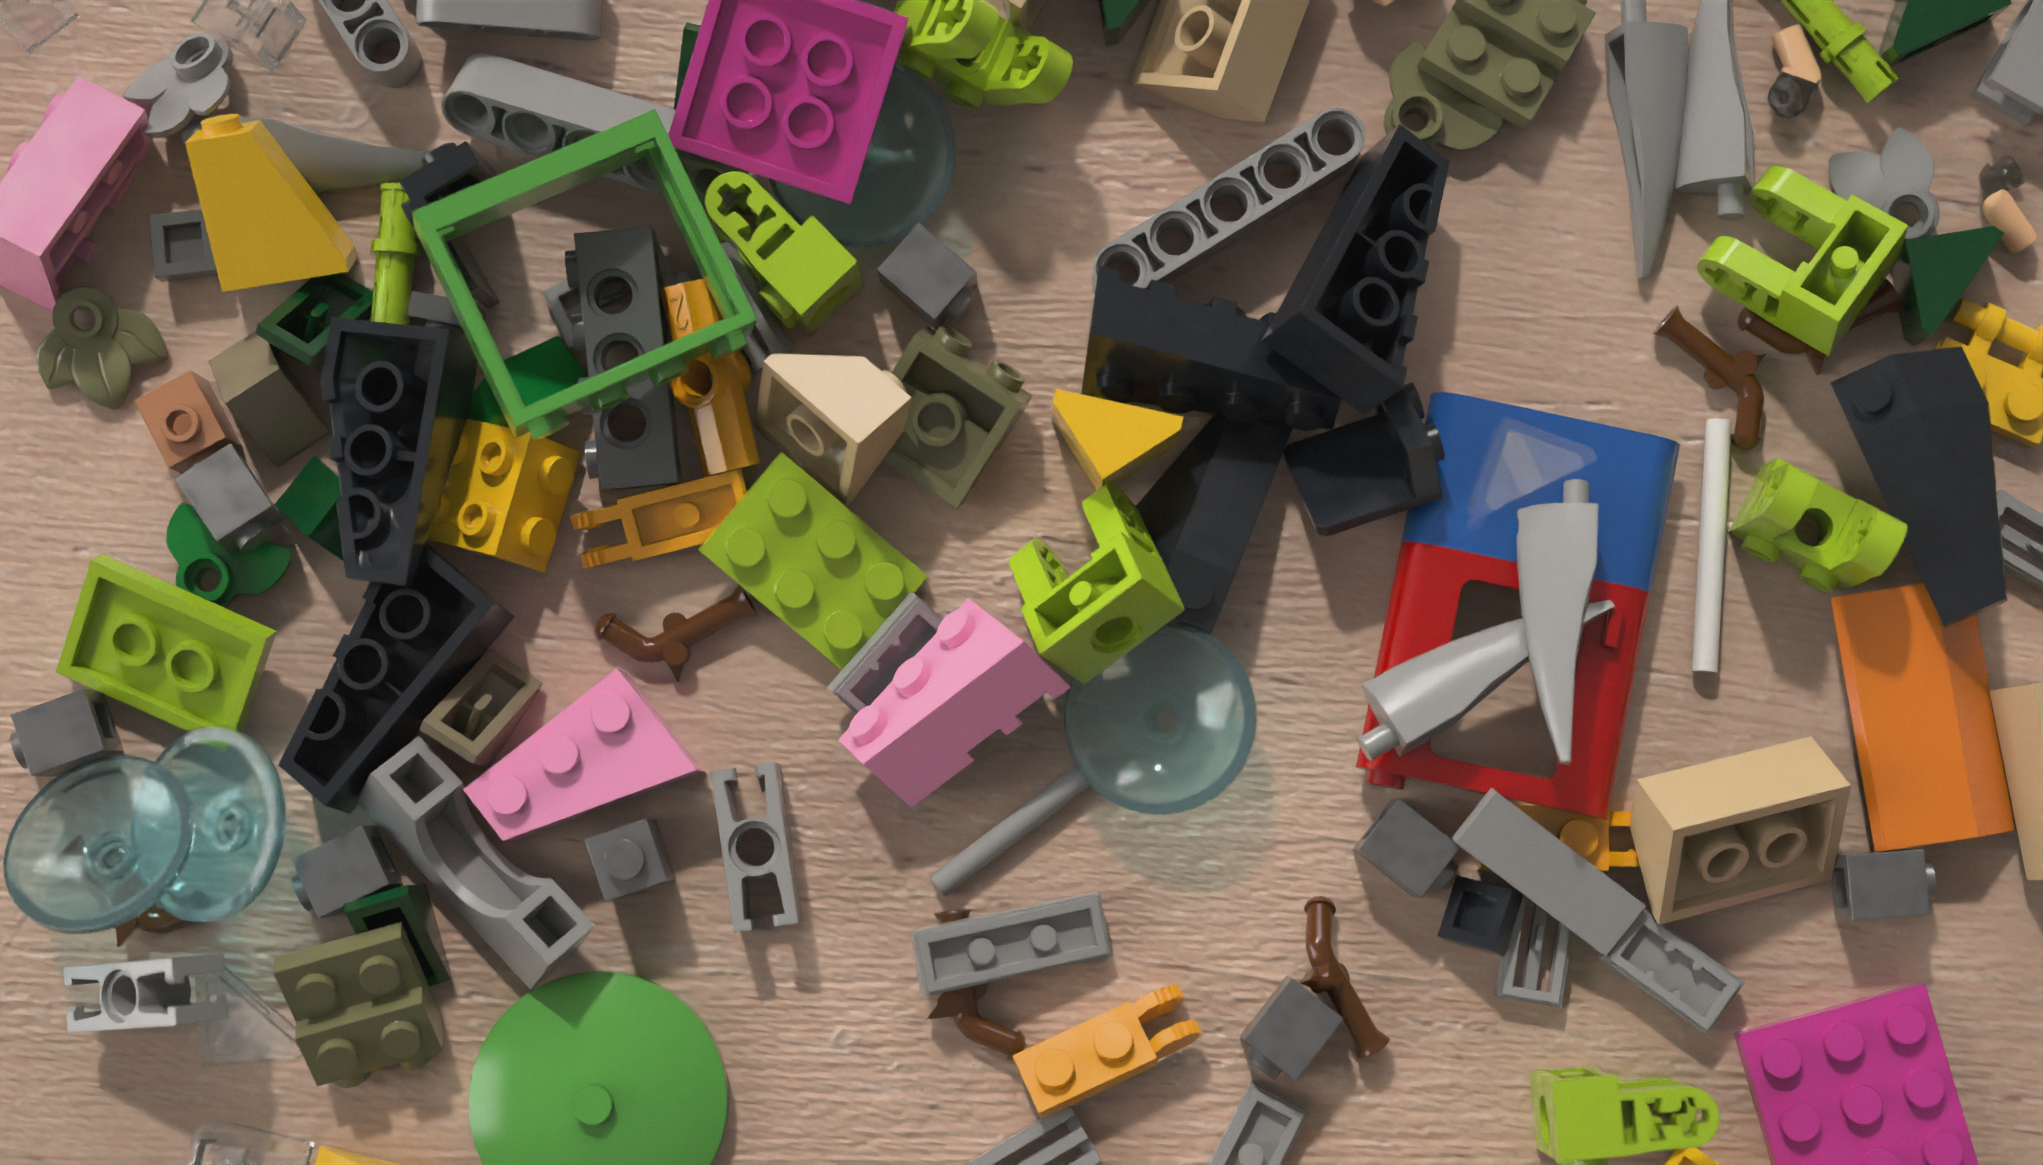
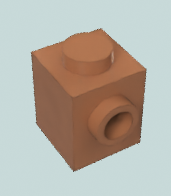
(186, 421)

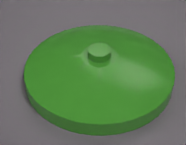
(599, 1077)

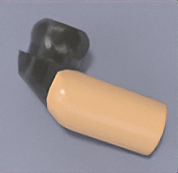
(1799, 74)
(1999, 205)

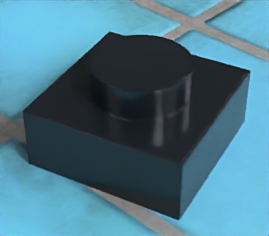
(1480, 915)

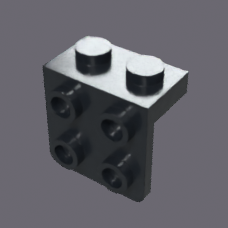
(444, 173)
(1368, 466)

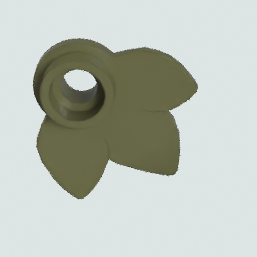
(1449, 115)
(100, 356)

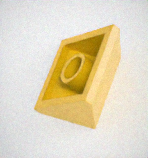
(1112, 437)

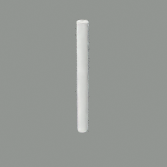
(1711, 545)

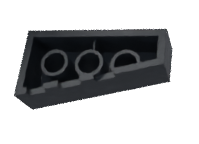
(1360, 282)
(1195, 358)
(390, 676)

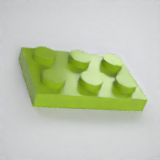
(811, 561)
(164, 648)

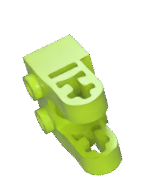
(993, 55)
(800, 267)
(1827, 295)
(1853, 535)
(1105, 605)
(1596, 1116)

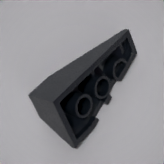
(396, 425)
(1932, 458)
(1208, 508)

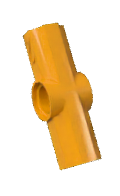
(718, 410)

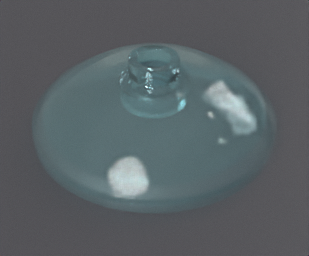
(901, 178)
(1116, 733)
(86, 823)
(237, 823)

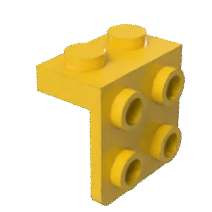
(505, 495)

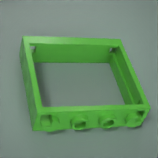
(550, 176)

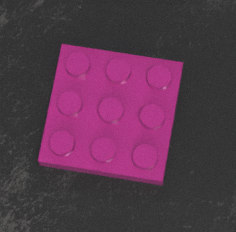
(789, 89)
(1857, 1085)

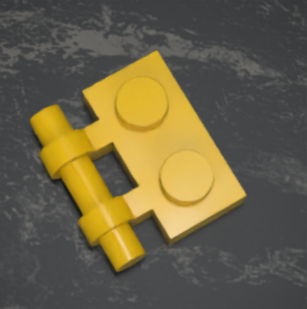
(2011, 391)

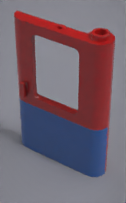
(1446, 550)

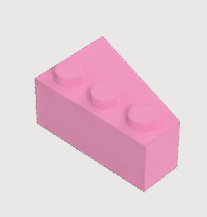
(62, 184)
(947, 702)
(582, 761)

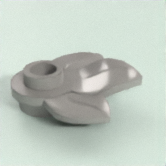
(183, 85)
(1895, 178)

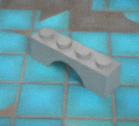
(428, 818)

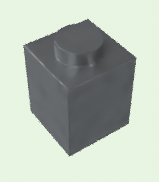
(929, 278)
(230, 501)
(64, 733)
(1409, 850)
(630, 859)
(344, 871)
(1882, 884)
(1289, 1030)

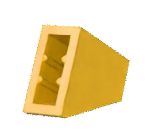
(261, 209)

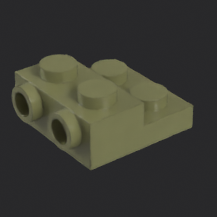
(1506, 51)
(955, 412)
(360, 1006)

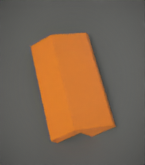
(1921, 720)

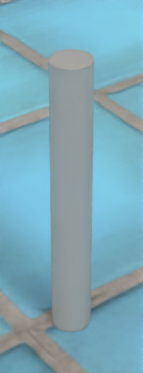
(1009, 831)

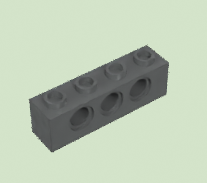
(632, 258)

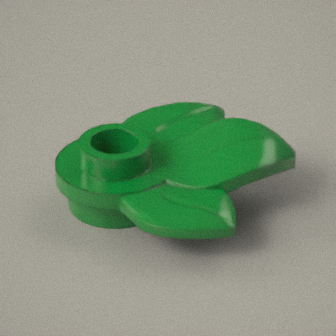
(239, 572)

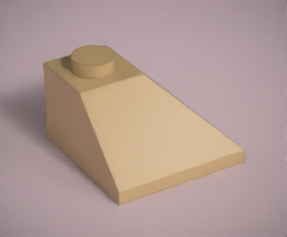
(831, 416)

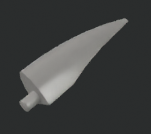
(1647, 102)
(1717, 127)
(331, 160)
(1555, 585)
(1445, 684)

